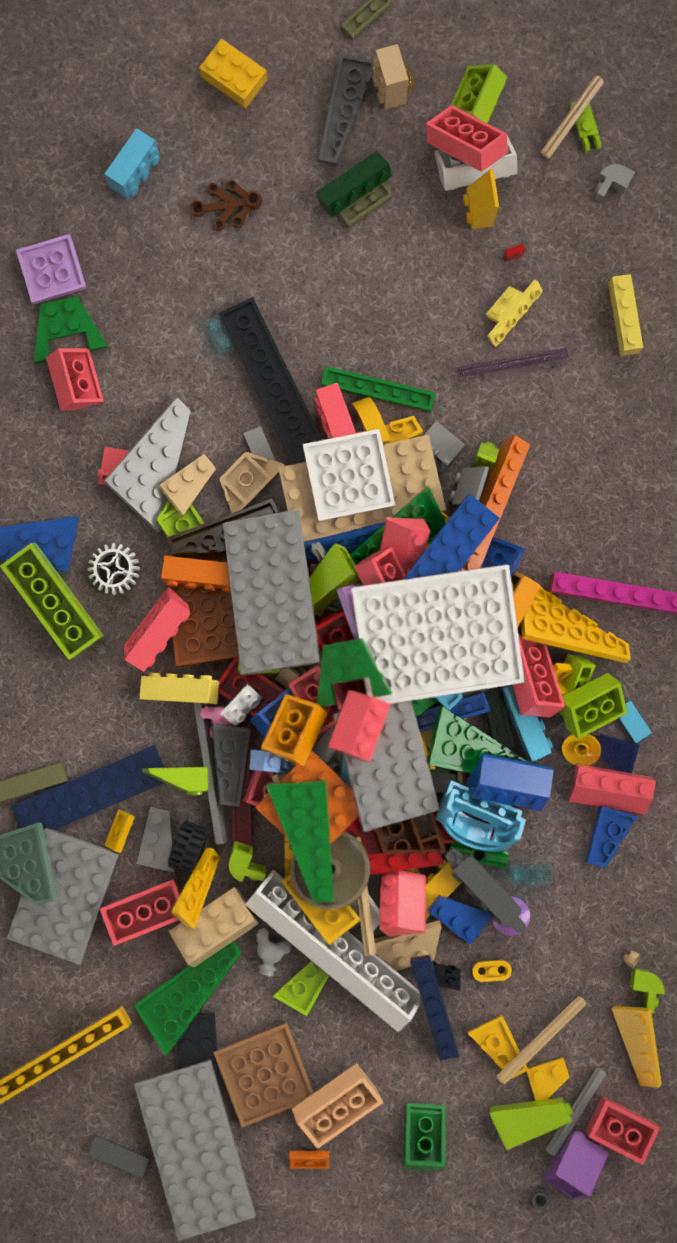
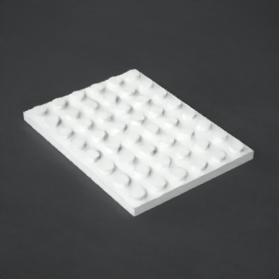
(441, 633)

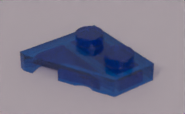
(618, 753)

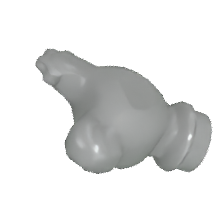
(270, 952)

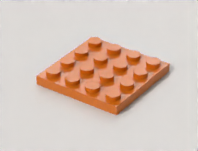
(340, 797)

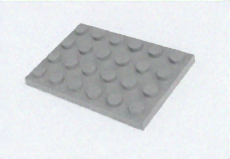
(397, 777)
(81, 881)

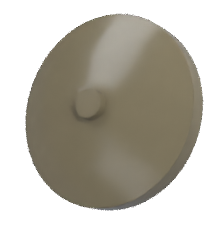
(349, 873)

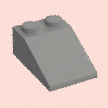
(469, 482)

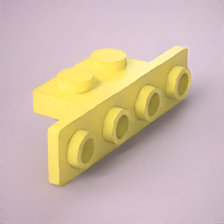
(510, 309)

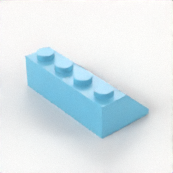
(527, 727)

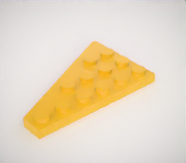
(561, 627)

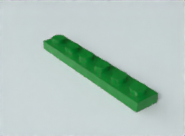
(379, 389)

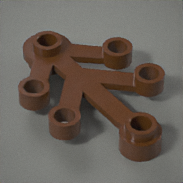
(228, 204)

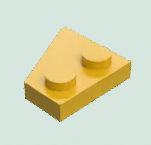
(547, 1078)

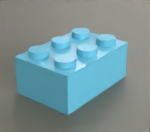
(132, 164)

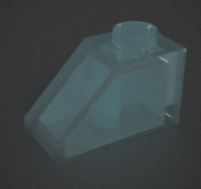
(530, 874)

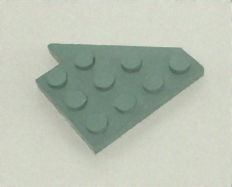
(27, 864)

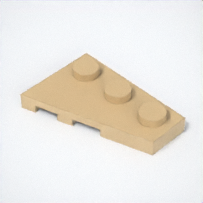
(187, 483)

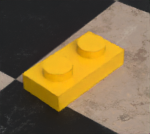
(119, 831)

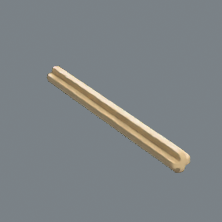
(366, 922)
(541, 1040)

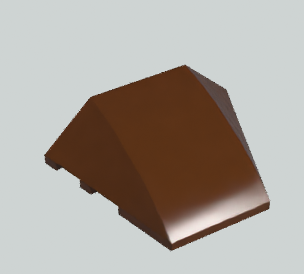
(411, 836)

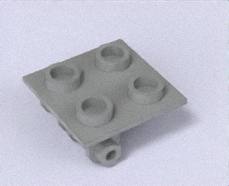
(444, 445)

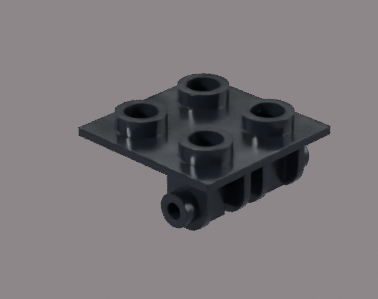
(448, 976)

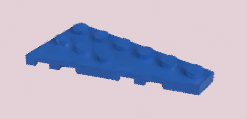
(52, 536)

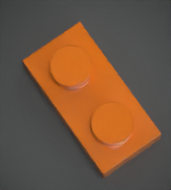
(309, 1159)

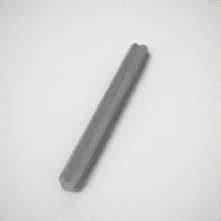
(578, 1107)

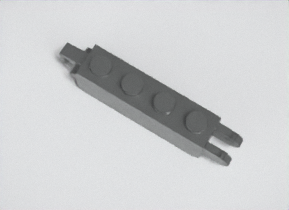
(489, 892)

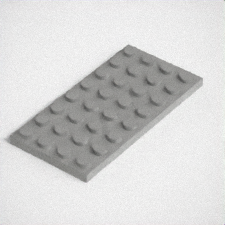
(271, 592)
(194, 1150)

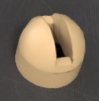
(631, 958)

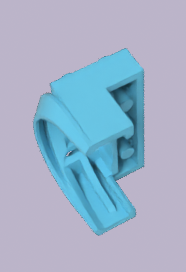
(474, 833)

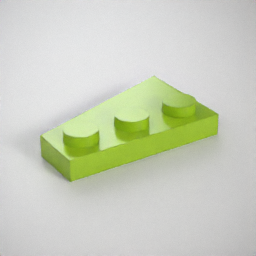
(303, 988)

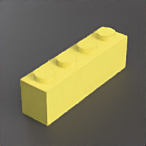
(625, 315)
(179, 689)

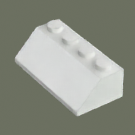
(457, 174)

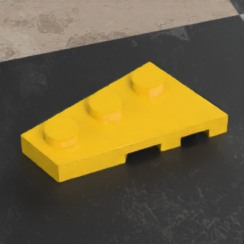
(497, 1042)

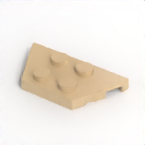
(247, 479)
(400, 949)

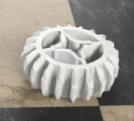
(115, 561)

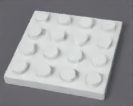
(348, 475)

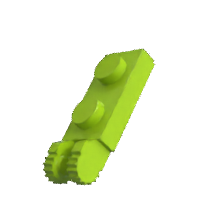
(587, 128)

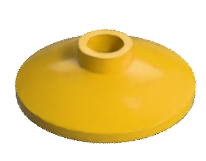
(581, 755)

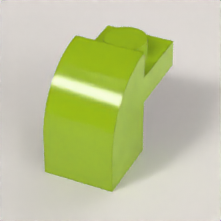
(242, 866)
(650, 984)

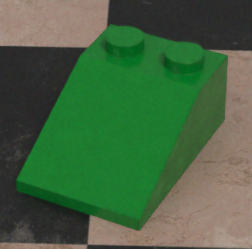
(424, 1137)

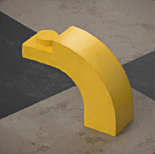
(370, 418)

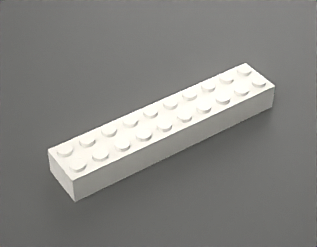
(344, 960)

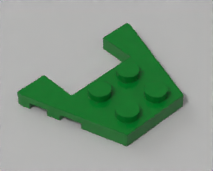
(62, 320)
(348, 662)

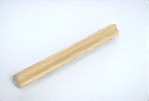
(572, 117)

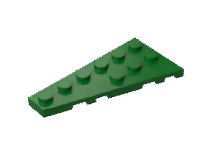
(420, 507)
(178, 1001)

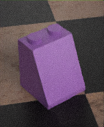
(576, 1166)

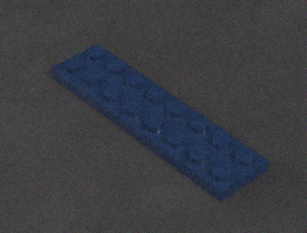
(90, 792)

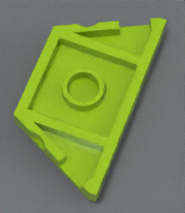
(173, 523)

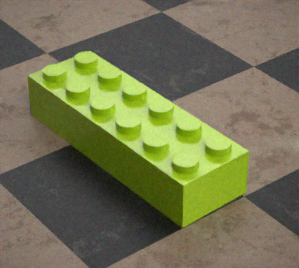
(51, 600)

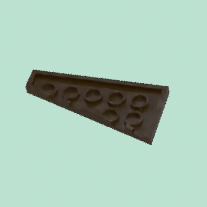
(210, 536)

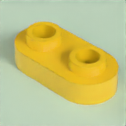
(491, 970)

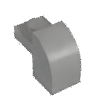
(613, 177)

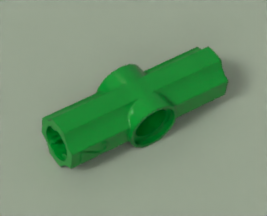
(491, 858)

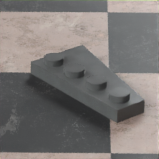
(230, 761)

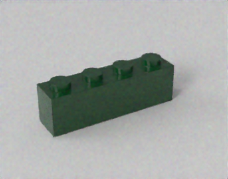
(354, 184)

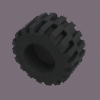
(187, 847)

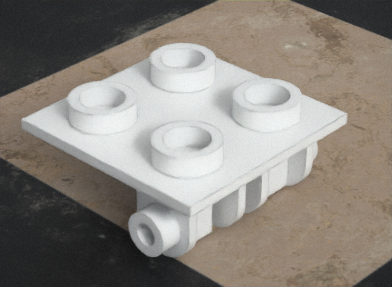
(241, 705)

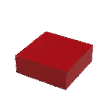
(514, 252)

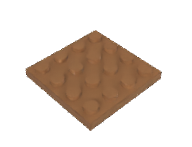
(264, 1074)

